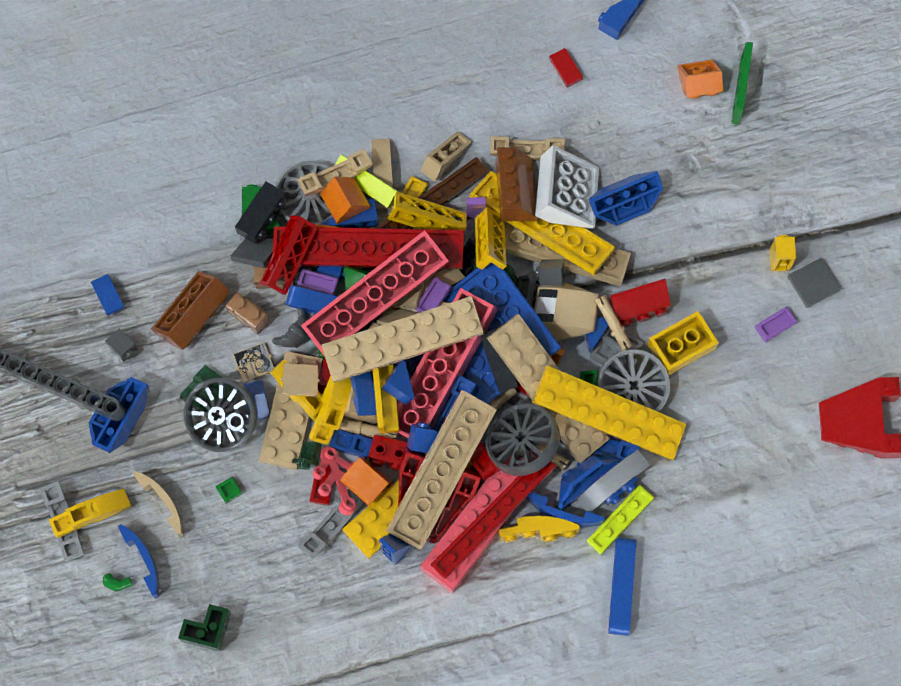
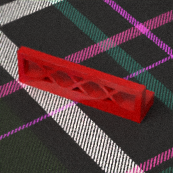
(282, 252)

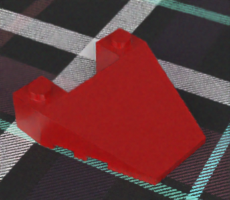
(856, 418)
(461, 495)

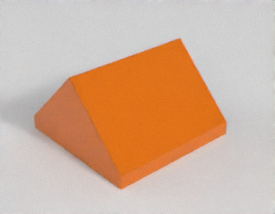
(344, 198)
(366, 480)

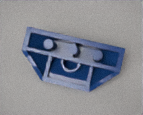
(627, 198)
(111, 434)
(581, 478)

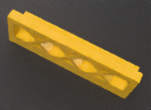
(425, 219)
(485, 237)
(385, 403)

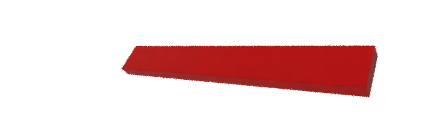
(488, 521)

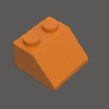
(700, 78)

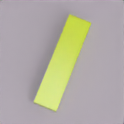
(374, 186)
(620, 519)

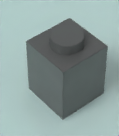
(551, 272)
(121, 345)

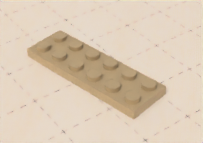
(286, 422)

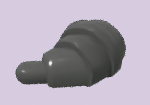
(295, 335)

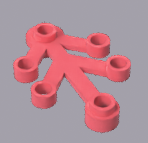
(330, 457)

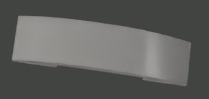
(613, 481)
(56, 504)
(328, 529)

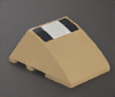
(566, 310)

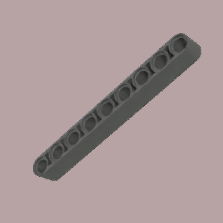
(57, 383)

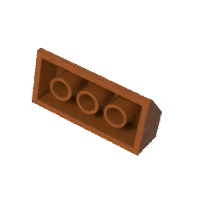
(515, 185)
(191, 310)

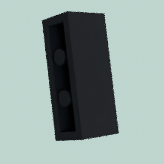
(261, 213)

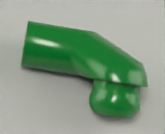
(115, 584)

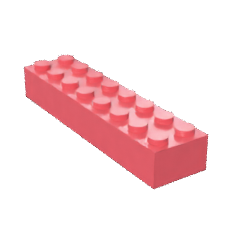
(377, 291)
(439, 372)
(482, 499)

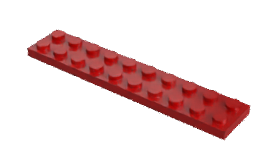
(369, 245)

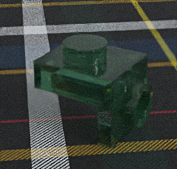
(309, 456)

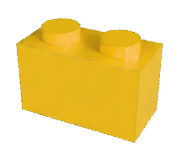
(782, 253)

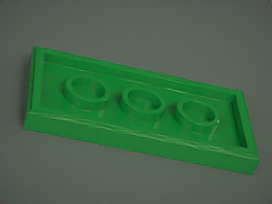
(742, 83)

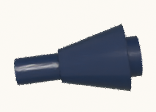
(412, 364)

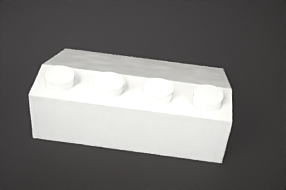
(565, 189)

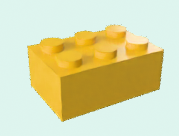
(683, 343)

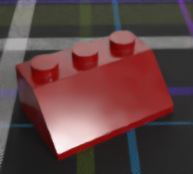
(641, 302)

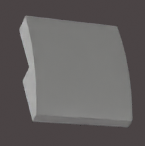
(609, 346)

